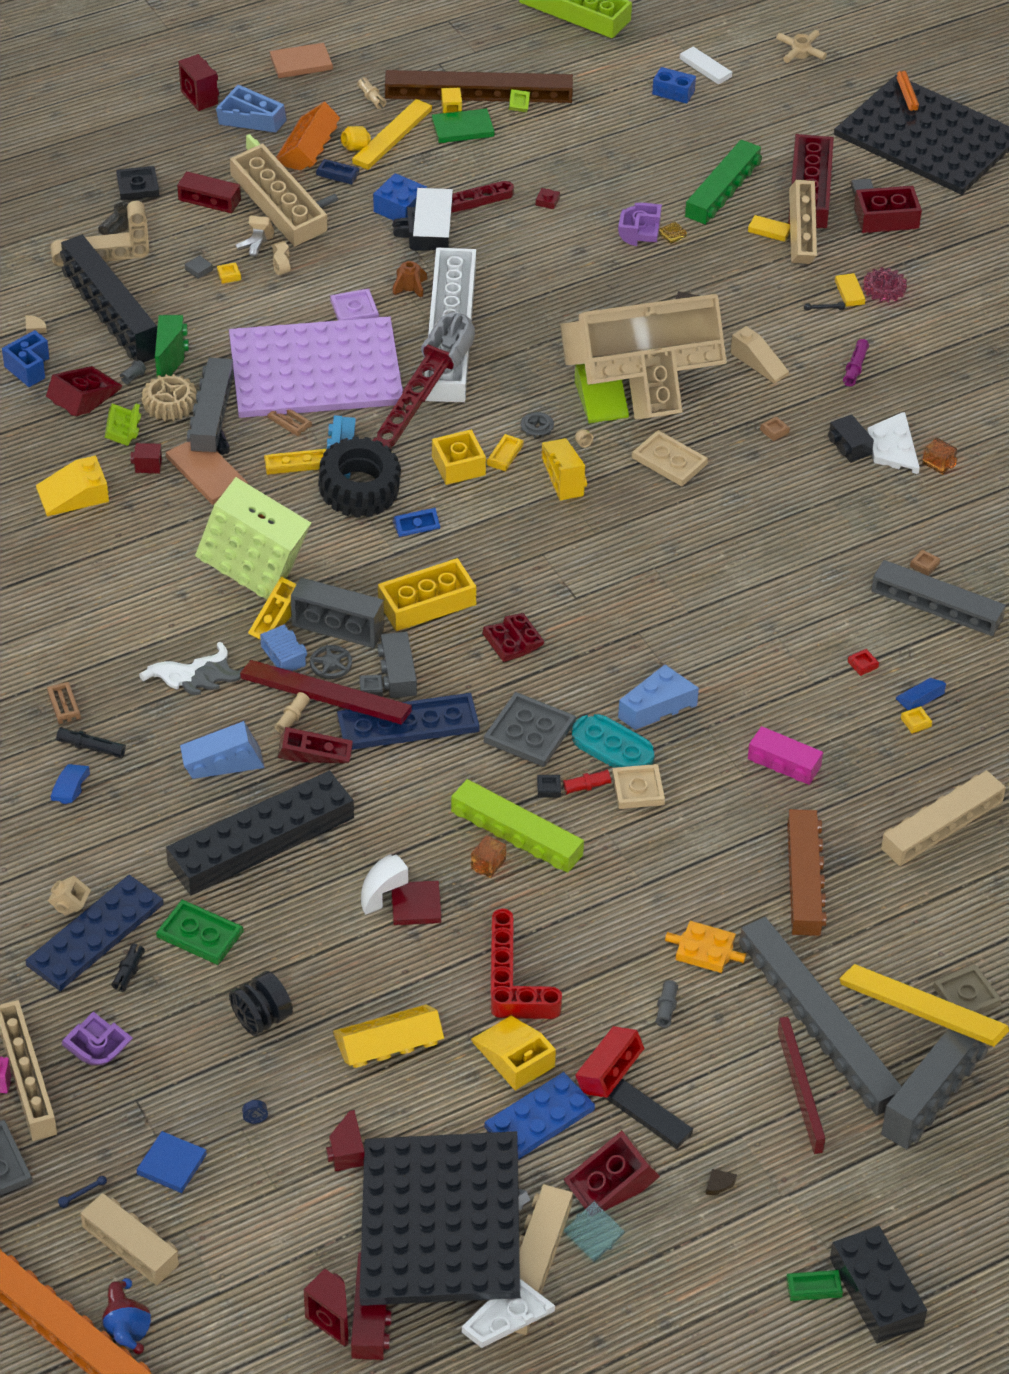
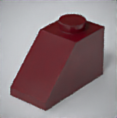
(346, 1144)

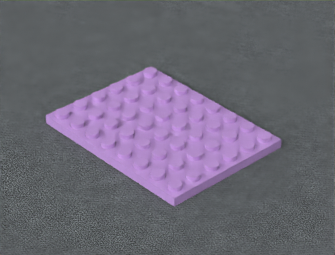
(315, 366)

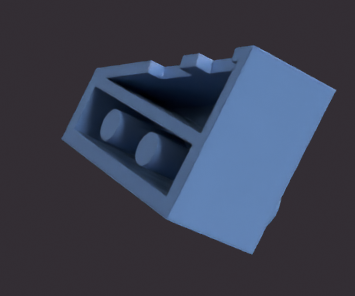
(251, 111)
(657, 696)
(222, 752)

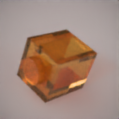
(940, 456)
(488, 856)

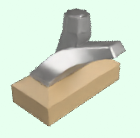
(262, 231)

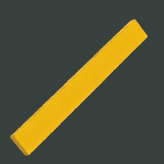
(924, 1005)

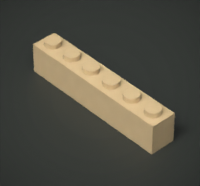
(943, 817)
(26, 1072)
(543, 1237)

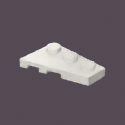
(506, 1316)

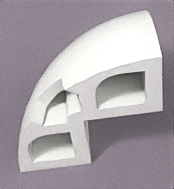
(384, 876)

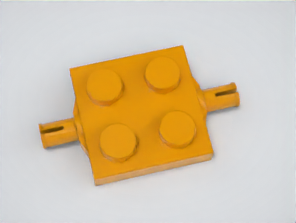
(705, 946)

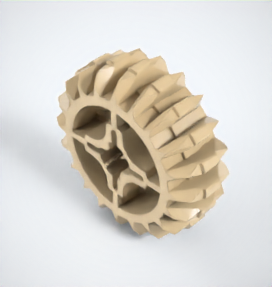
(169, 397)

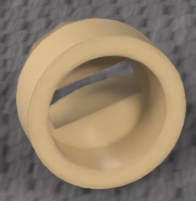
(584, 438)

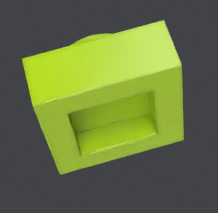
(519, 100)

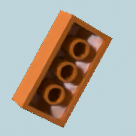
(308, 138)

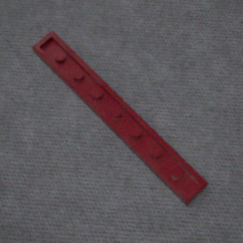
(326, 692)

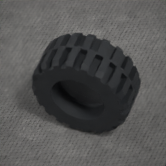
(359, 497)

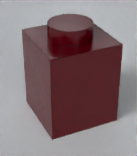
(147, 458)

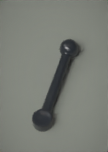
(840, 305)

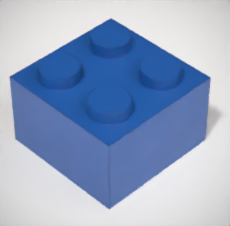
(395, 196)

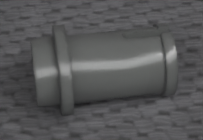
(137, 368)

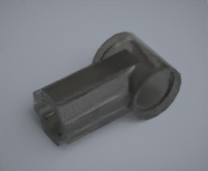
(116, 221)

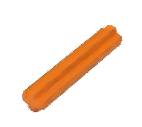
(907, 90)

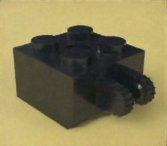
(404, 228)

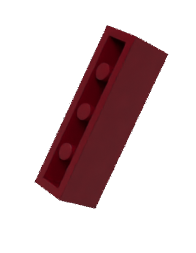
(369, 1327)

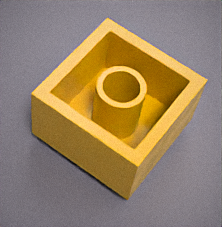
(458, 457)

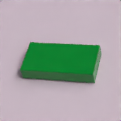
(814, 1285)

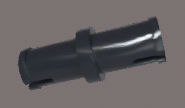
(128, 967)

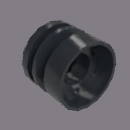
(261, 1003)

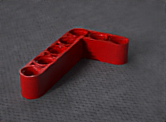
(511, 1000)

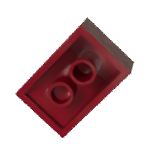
(81, 389)
(612, 1174)

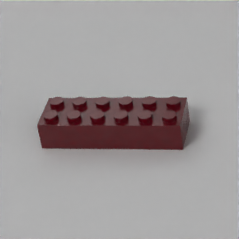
(814, 163)

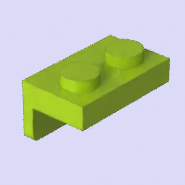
(122, 424)

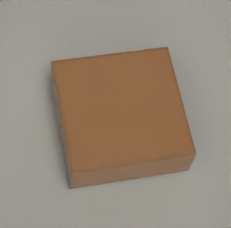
(774, 428)
(925, 562)

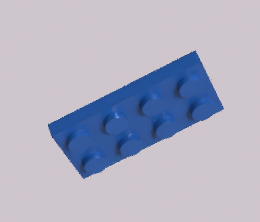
(542, 1113)

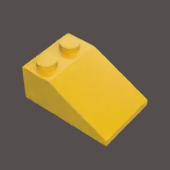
(74, 487)

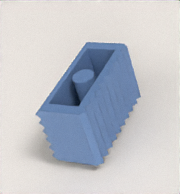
(283, 648)

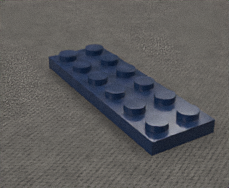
(428, 720)
(94, 932)

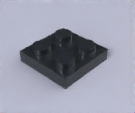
(137, 183)

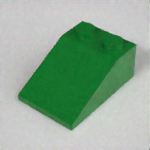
(170, 344)

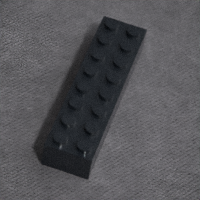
(109, 298)
(260, 832)

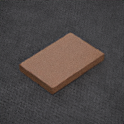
(301, 60)

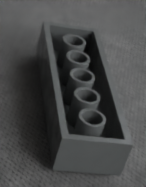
(930, 1087)

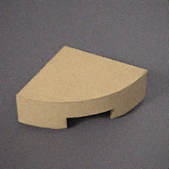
(35, 323)

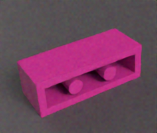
(785, 755)

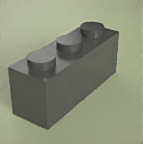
(397, 665)

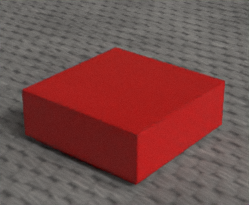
(863, 662)

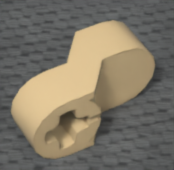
(281, 258)

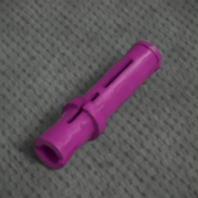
(854, 367)

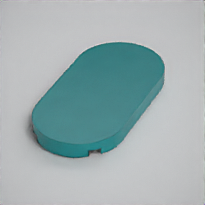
(611, 742)

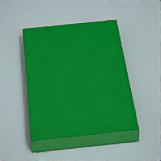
(463, 125)
(199, 932)

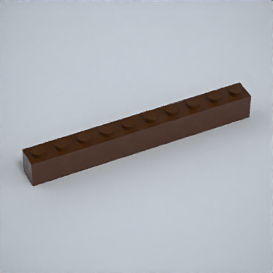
(478, 85)

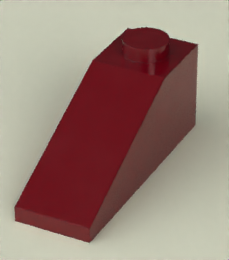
(313, 747)

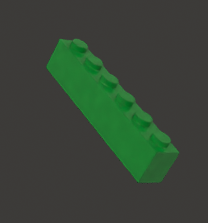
(723, 182)

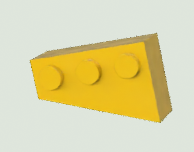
(564, 468)

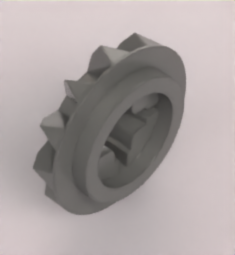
(530, 421)

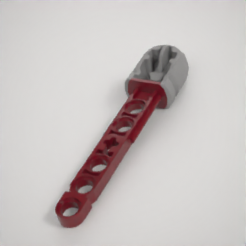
(455, 333)

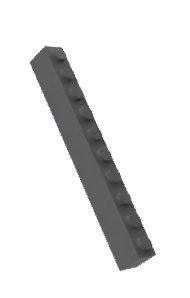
(819, 1014)

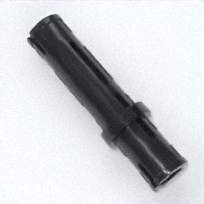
(83, 740)

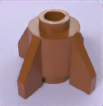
(409, 278)

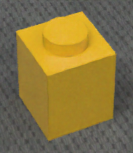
(451, 100)

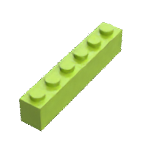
(517, 825)

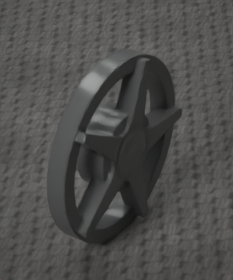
(331, 661)

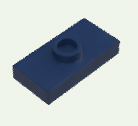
(337, 171)

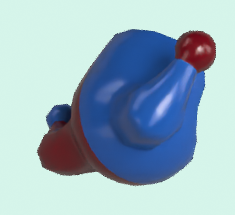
(125, 1318)

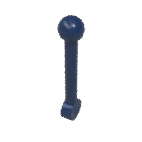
(64, 1201)

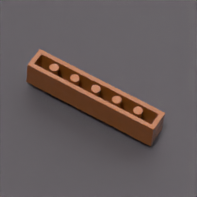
(804, 872)

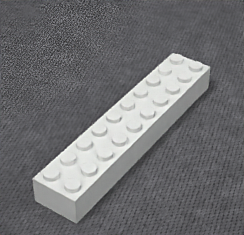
(452, 293)

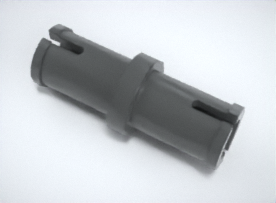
(667, 1003)

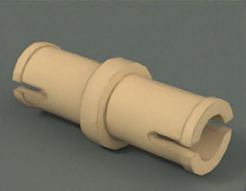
(371, 93)
(292, 712)

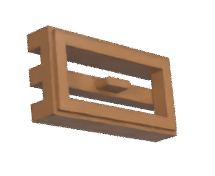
(288, 423)
(66, 715)

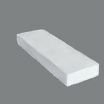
(705, 65)

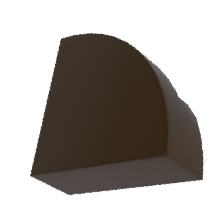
(720, 1181)

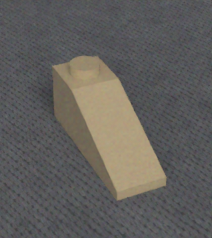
(757, 354)

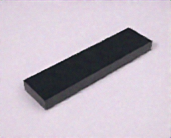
(650, 1114)

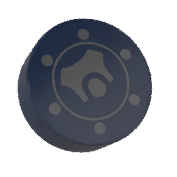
(254, 1111)

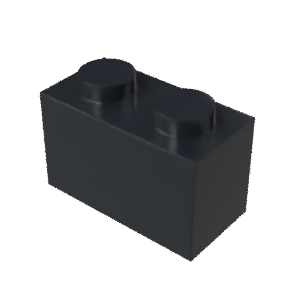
(850, 438)

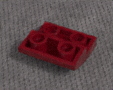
(513, 637)

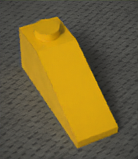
(276, 609)

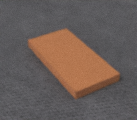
(204, 470)

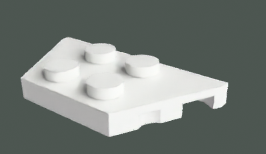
(894, 443)

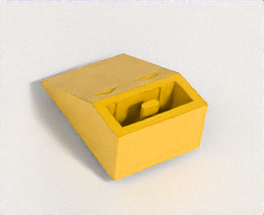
(516, 1051)

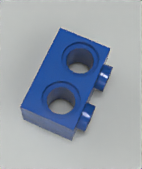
(674, 85)

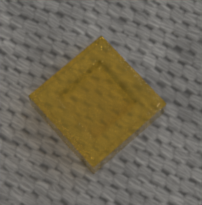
(672, 232)

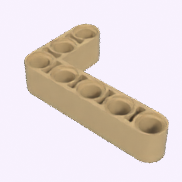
(117, 246)

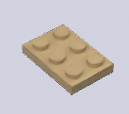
(669, 458)

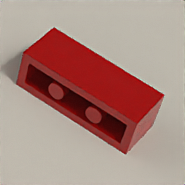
(609, 1061)

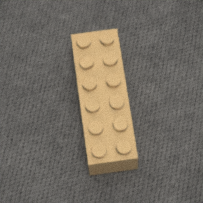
(278, 194)

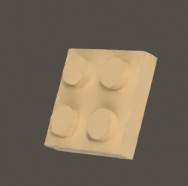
(638, 786)

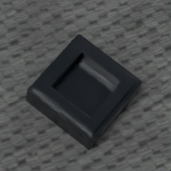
(549, 786)

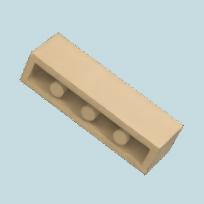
(803, 221)
(130, 1238)

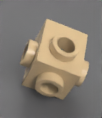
(69, 895)

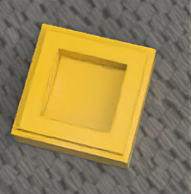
(228, 273)
(916, 719)

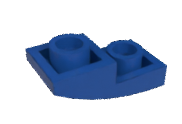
(69, 783)

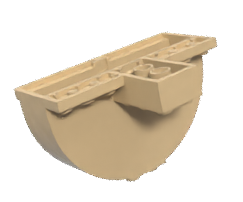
(647, 347)

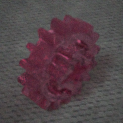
(885, 284)

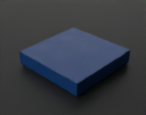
(171, 1162)

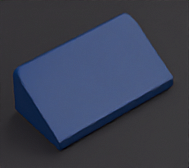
(416, 522)
(922, 693)

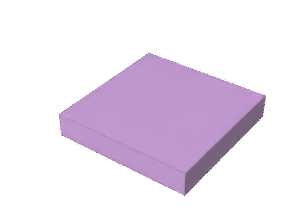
(354, 305)

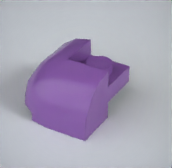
(640, 223)
(96, 1040)

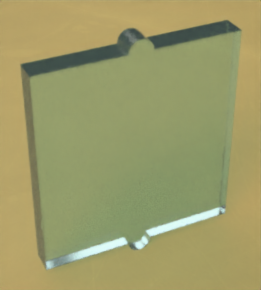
(594, 1231)

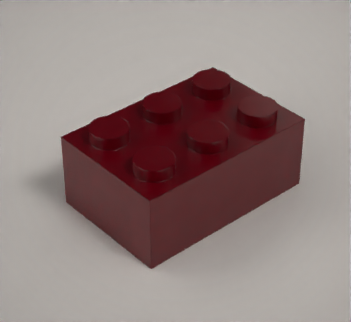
(887, 209)

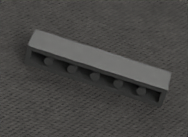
(211, 405)
(938, 598)

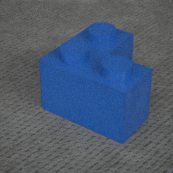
(27, 357)

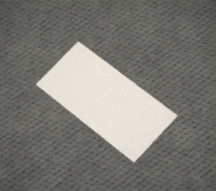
(432, 212)

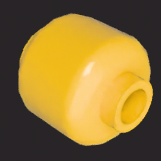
(355, 138)

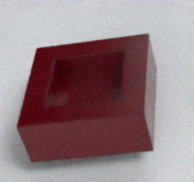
(547, 198)

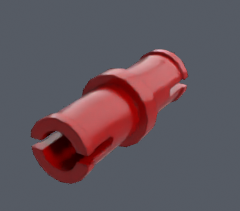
(587, 781)

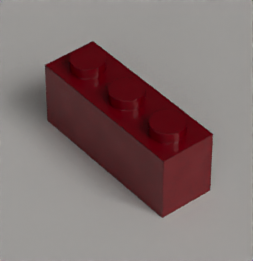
(209, 192)

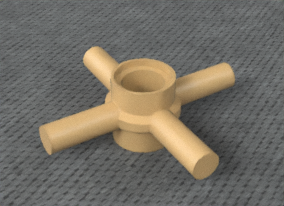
(801, 46)

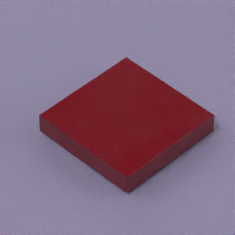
(416, 903)

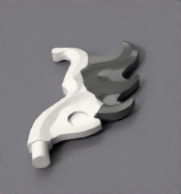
(200, 673)

